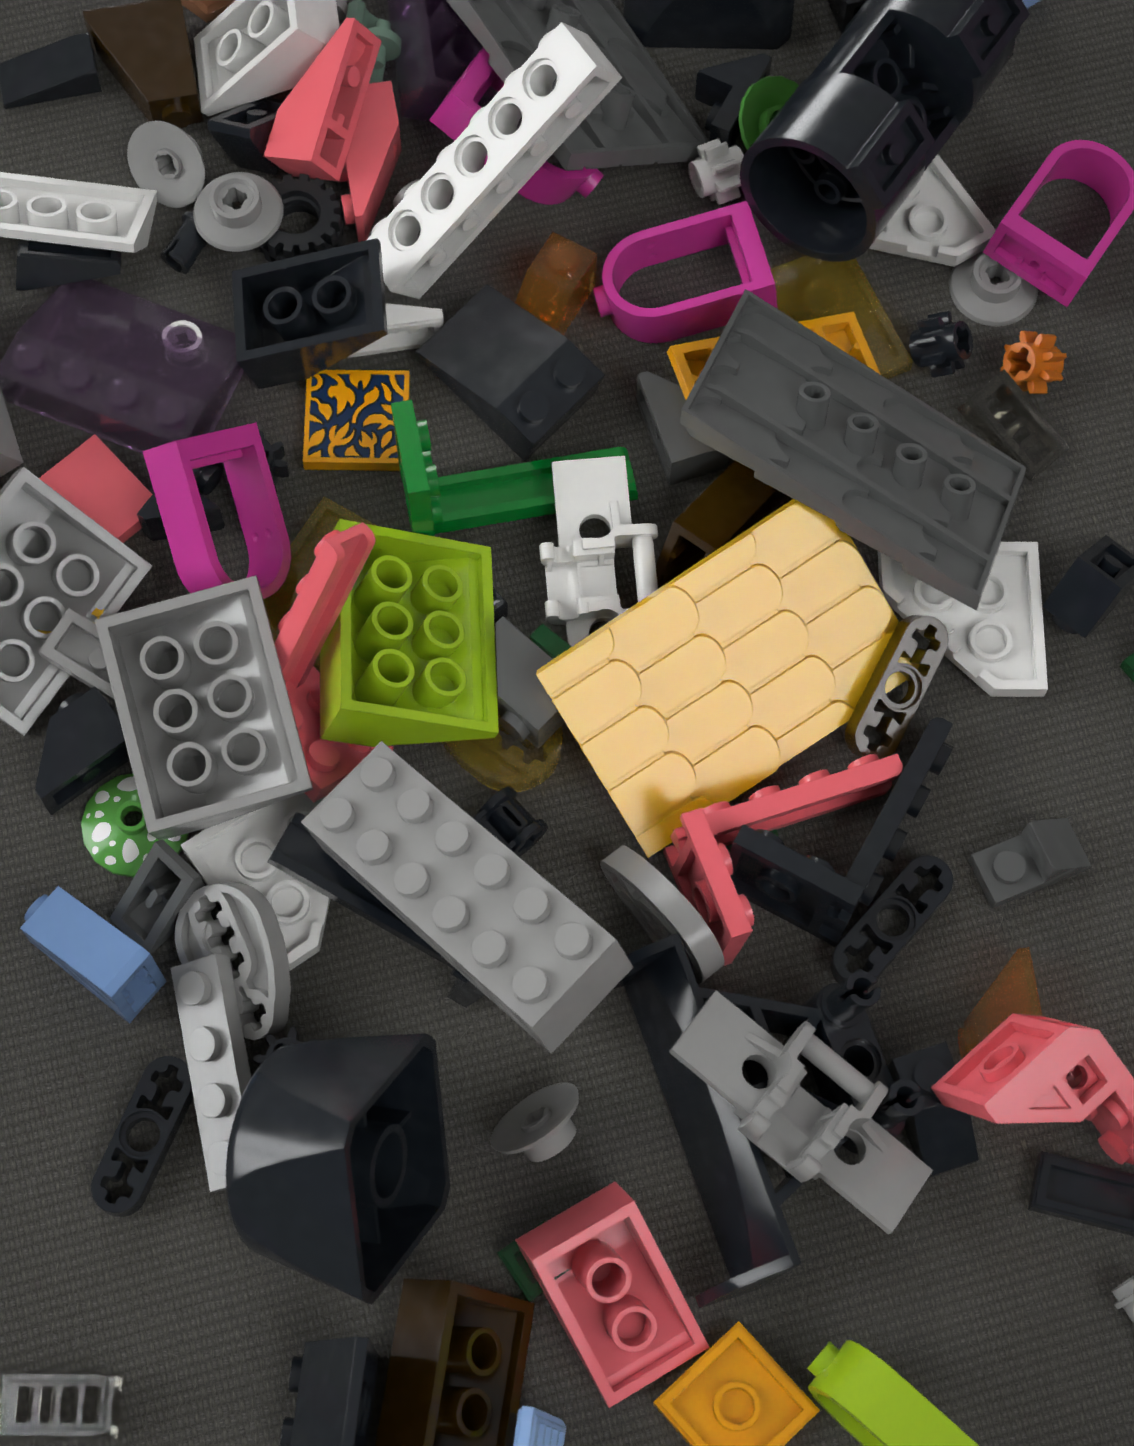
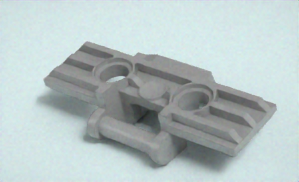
(794, 1124)

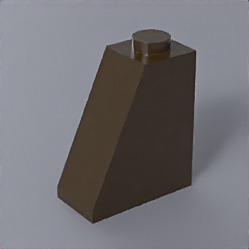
(150, 57)
(713, 519)

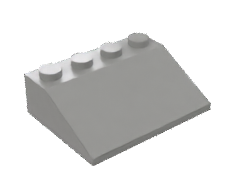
(50, 563)
(203, 708)

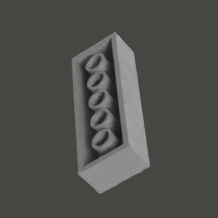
(468, 896)

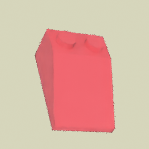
(617, 1297)

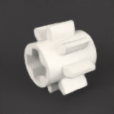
(717, 171)

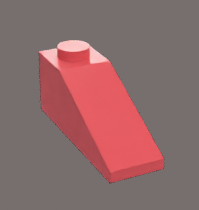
(323, 108)

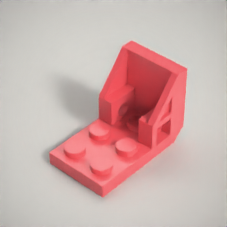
(1046, 1074)

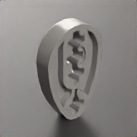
(662, 909)
(265, 969)

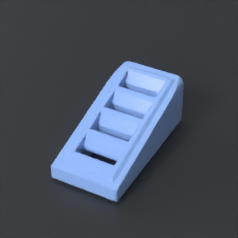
(538, 1428)

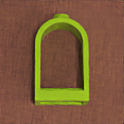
(877, 1401)

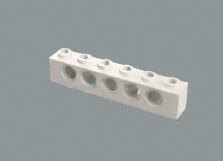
(513, 158)

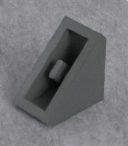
(155, 897)

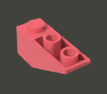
(371, 158)

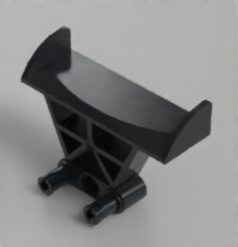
(723, 1161)

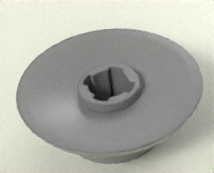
(152, 166)
(243, 227)
(989, 302)
(538, 1123)

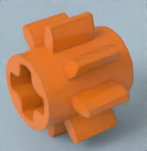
(1034, 361)

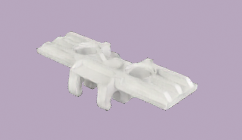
(583, 569)

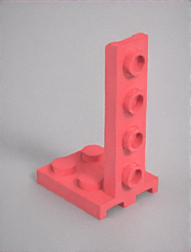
(300, 640)
(700, 852)

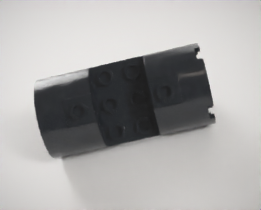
(874, 119)

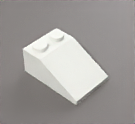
(260, 49)

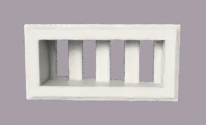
(407, 329)

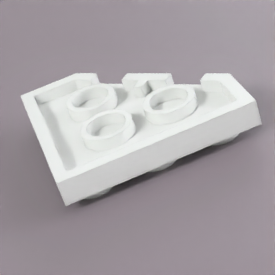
(936, 221)
(1003, 639)
(240, 853)

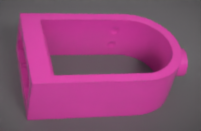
(550, 183)
(677, 239)
(1038, 255)
(253, 494)

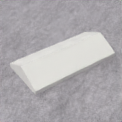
(75, 212)

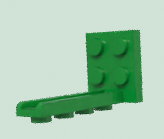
(475, 496)

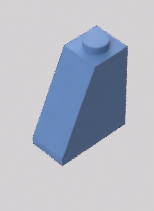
(93, 952)

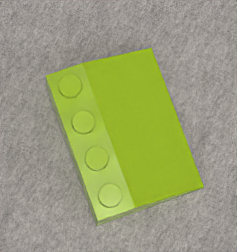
(412, 645)

